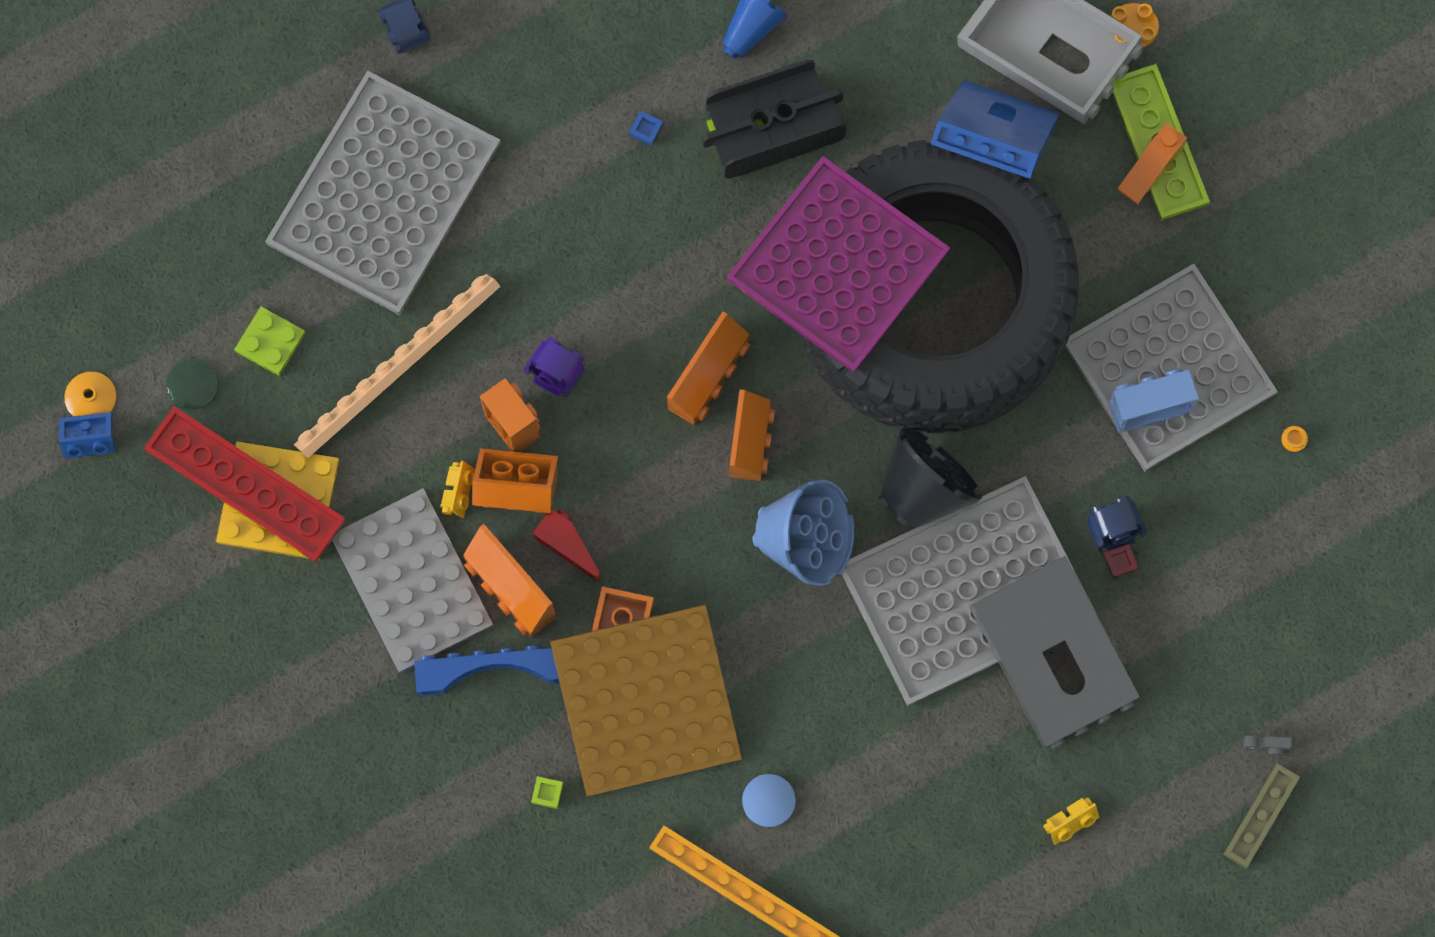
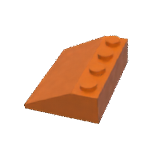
(508, 583)

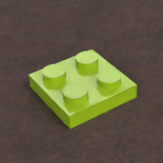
(270, 341)

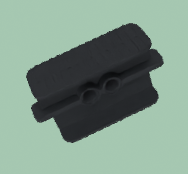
(751, 147)

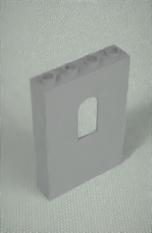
(1014, 31)

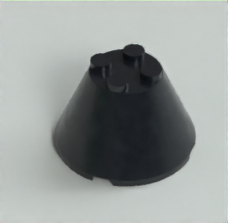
(925, 481)

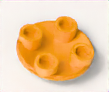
(1139, 19)

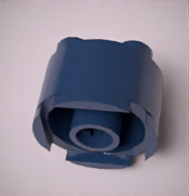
(404, 25)
(1116, 524)

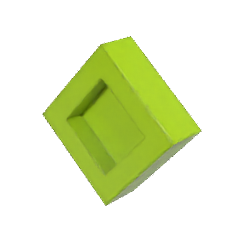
(547, 792)

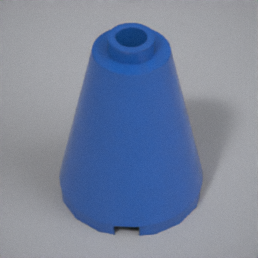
(751, 25)

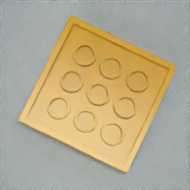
(312, 474)

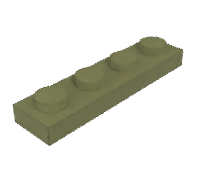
(1261, 816)

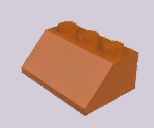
(751, 436)

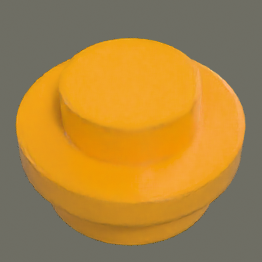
(1294, 438)

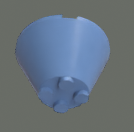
(808, 532)

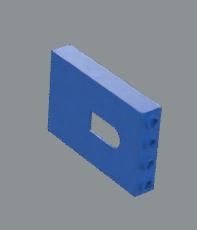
(995, 128)

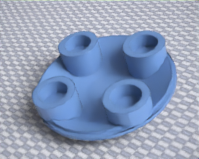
(768, 800)

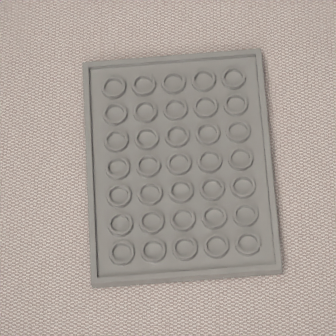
(383, 192)
(922, 583)

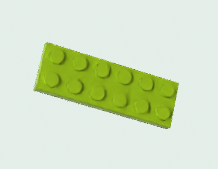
(1144, 112)

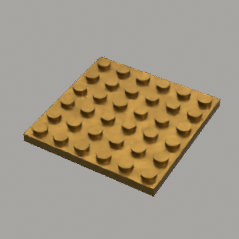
(645, 700)

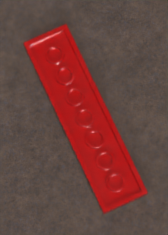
(245, 484)

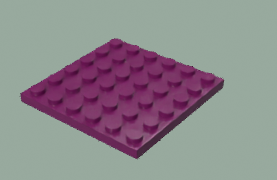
(838, 264)

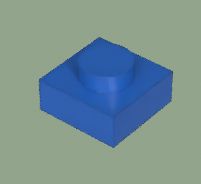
(646, 128)

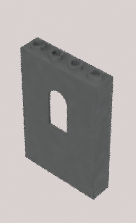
(1036, 616)

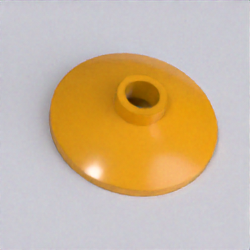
(103, 394)

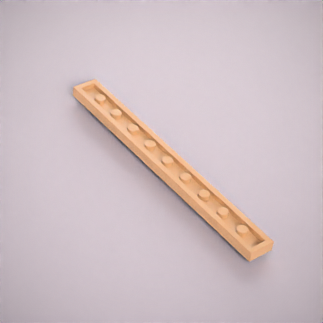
(392, 369)

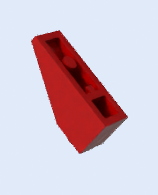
(561, 537)

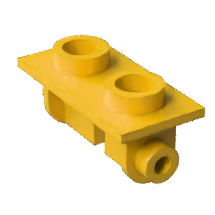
(460, 478)
(1082, 814)

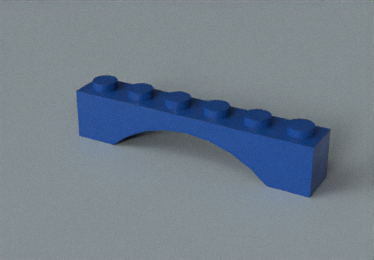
(440, 675)

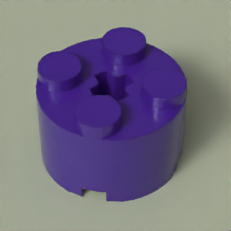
(555, 367)

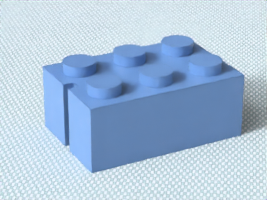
(1153, 400)

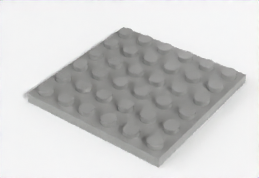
(1167, 330)

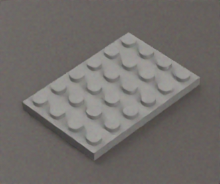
(411, 580)

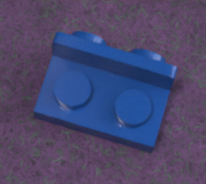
(86, 435)

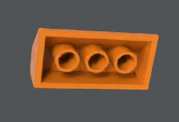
(708, 369)

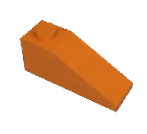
(1152, 163)

